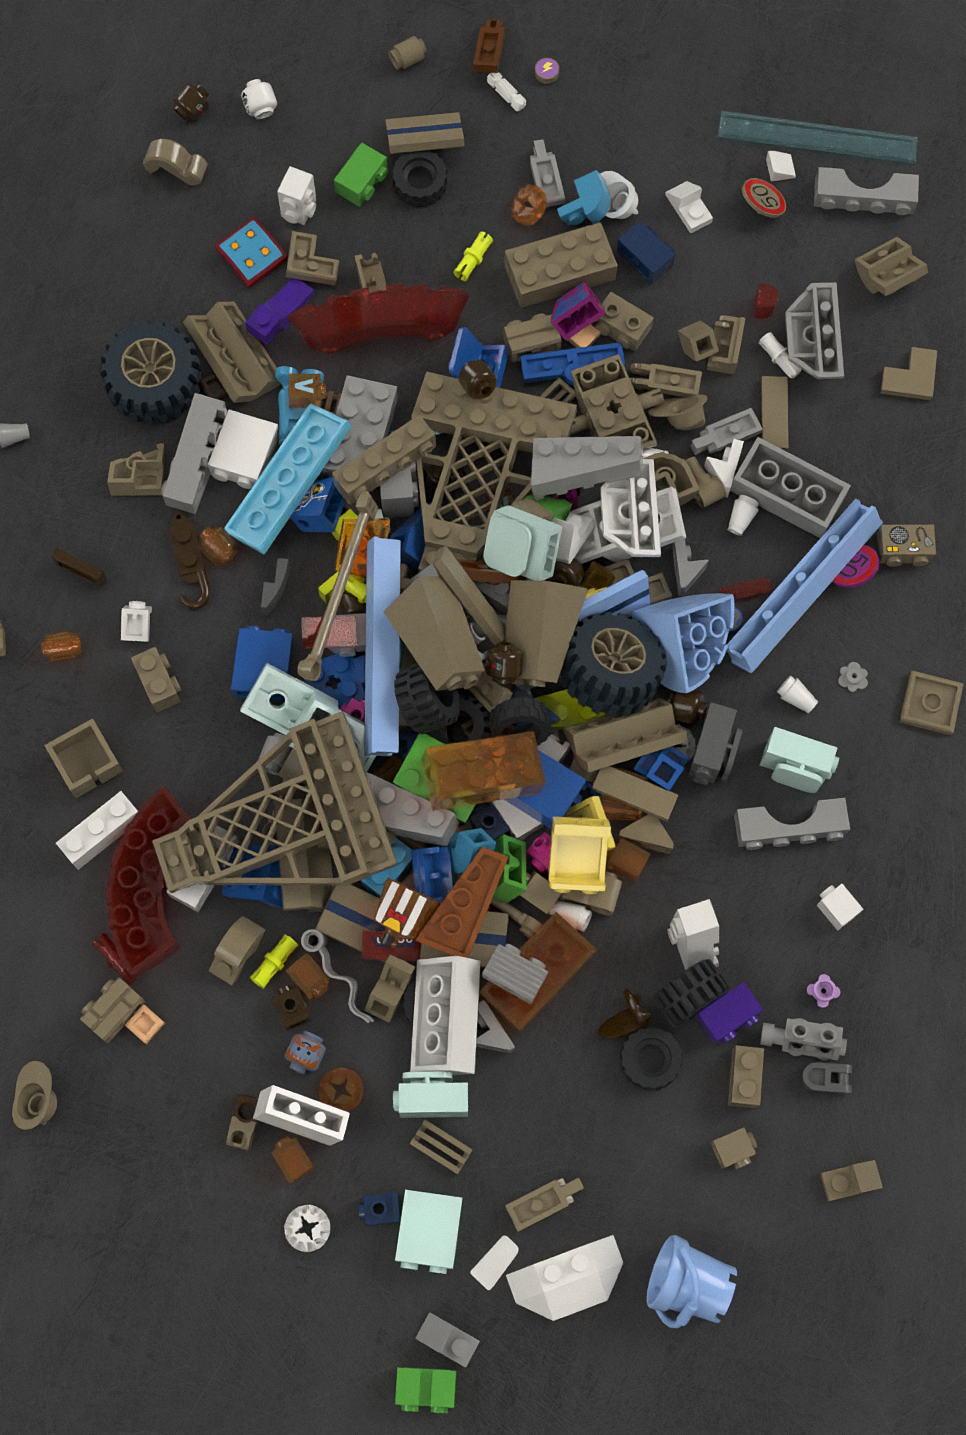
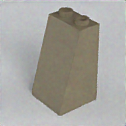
(541, 626)
(437, 633)

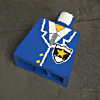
(319, 508)

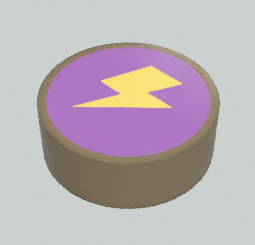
(546, 70)

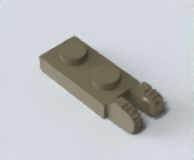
(667, 378)

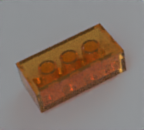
(483, 770)
(562, 952)

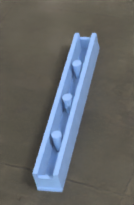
(803, 585)
(381, 648)

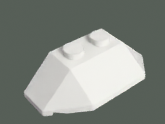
(632, 513)
(568, 1280)

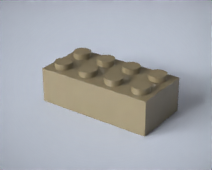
(559, 264)

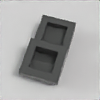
(273, 591)

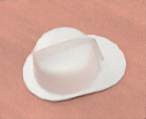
(622, 196)

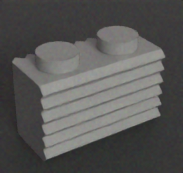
(515, 973)

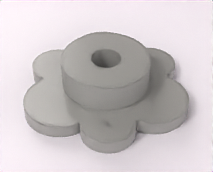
(847, 680)

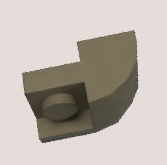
(675, 473)

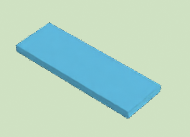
(287, 478)

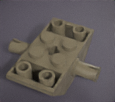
(606, 390)

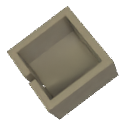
(83, 758)

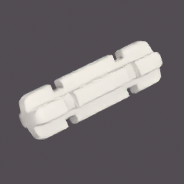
(507, 91)

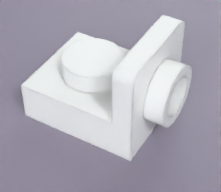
(135, 621)

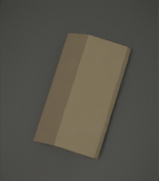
(233, 352)
(618, 739)
(312, 863)

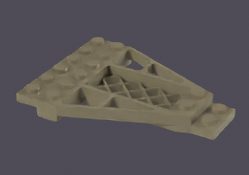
(503, 421)
(343, 808)

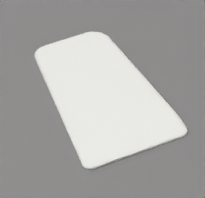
(495, 1262)

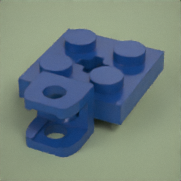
(352, 677)

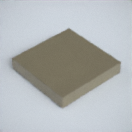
(931, 702)

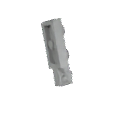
(546, 174)
(722, 433)

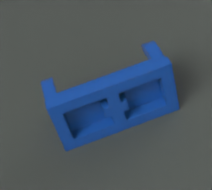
(433, 871)

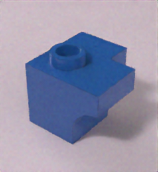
(662, 767)

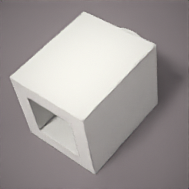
(839, 906)

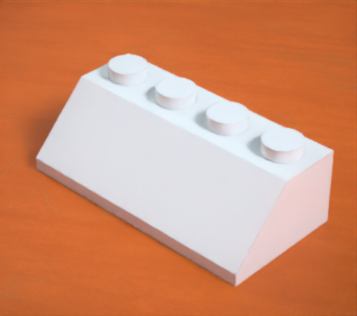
(445, 1015)

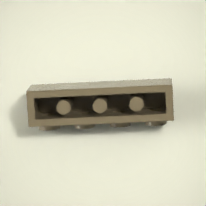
(384, 459)

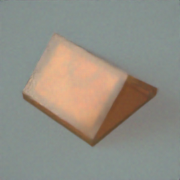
(377, 528)

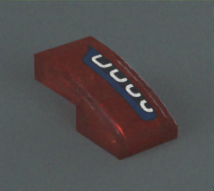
(406, 948)

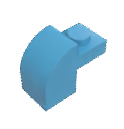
(593, 200)
(466, 845)

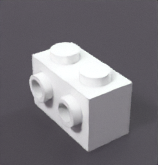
(297, 196)

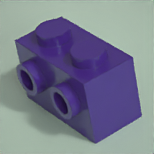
(729, 1013)

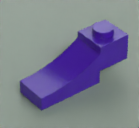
(273, 315)

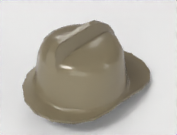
(683, 412)
(33, 1099)

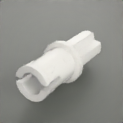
(779, 355)

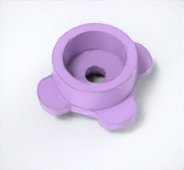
(831, 990)

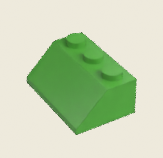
(412, 775)

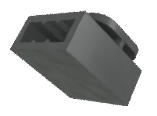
(715, 745)

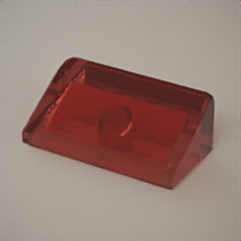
(342, 633)

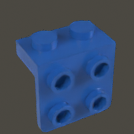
(468, 349)
(267, 894)

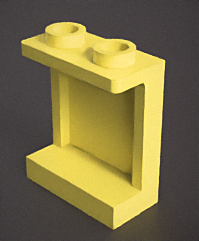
(578, 854)

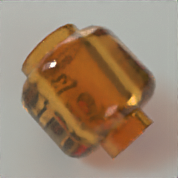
(218, 545)

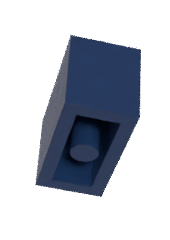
(646, 252)

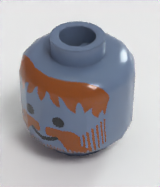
(305, 1052)

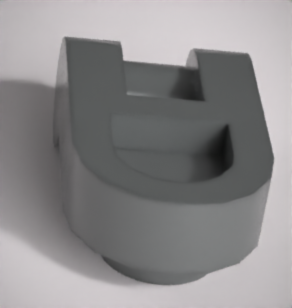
(817, 1077)

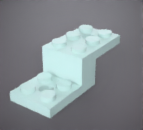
(300, 705)

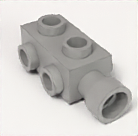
(809, 1036)

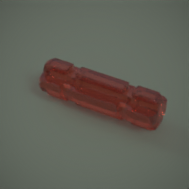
(747, 588)

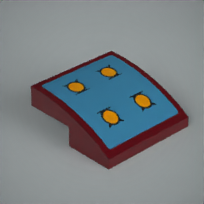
(251, 252)

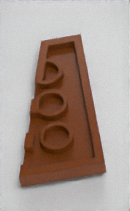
(462, 911)

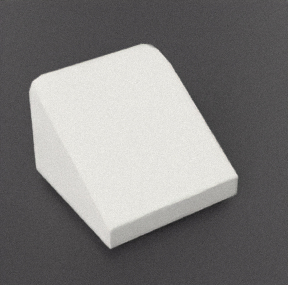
(780, 166)

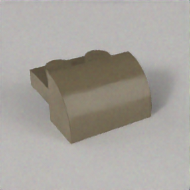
(889, 267)

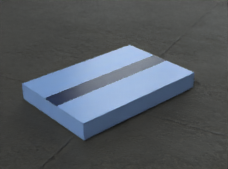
(621, 597)

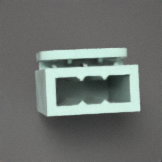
(522, 544)
(799, 760)
(430, 1096)
(428, 1231)

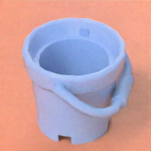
(689, 1284)

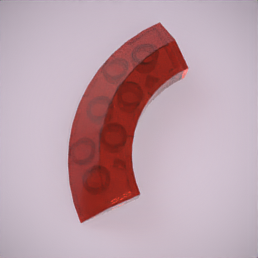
(379, 315)
(138, 887)

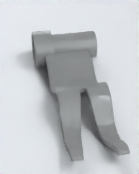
(309, 944)

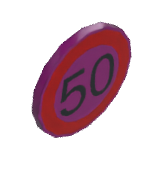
(859, 569)

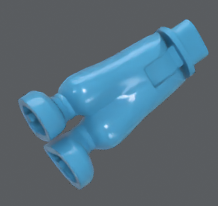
(289, 416)

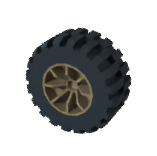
(151, 371)
(613, 664)

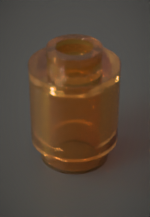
(61, 646)

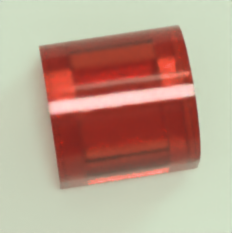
(765, 301)

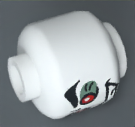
(259, 99)

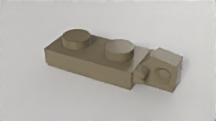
(542, 1202)

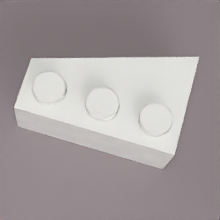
(695, 933)

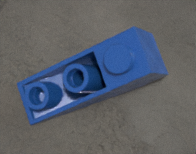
(411, 540)

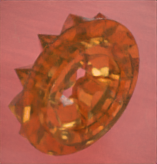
(538, 200)
(354, 1087)

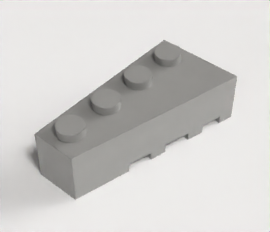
(190, 465)

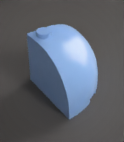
(691, 634)

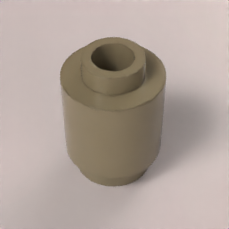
(407, 53)

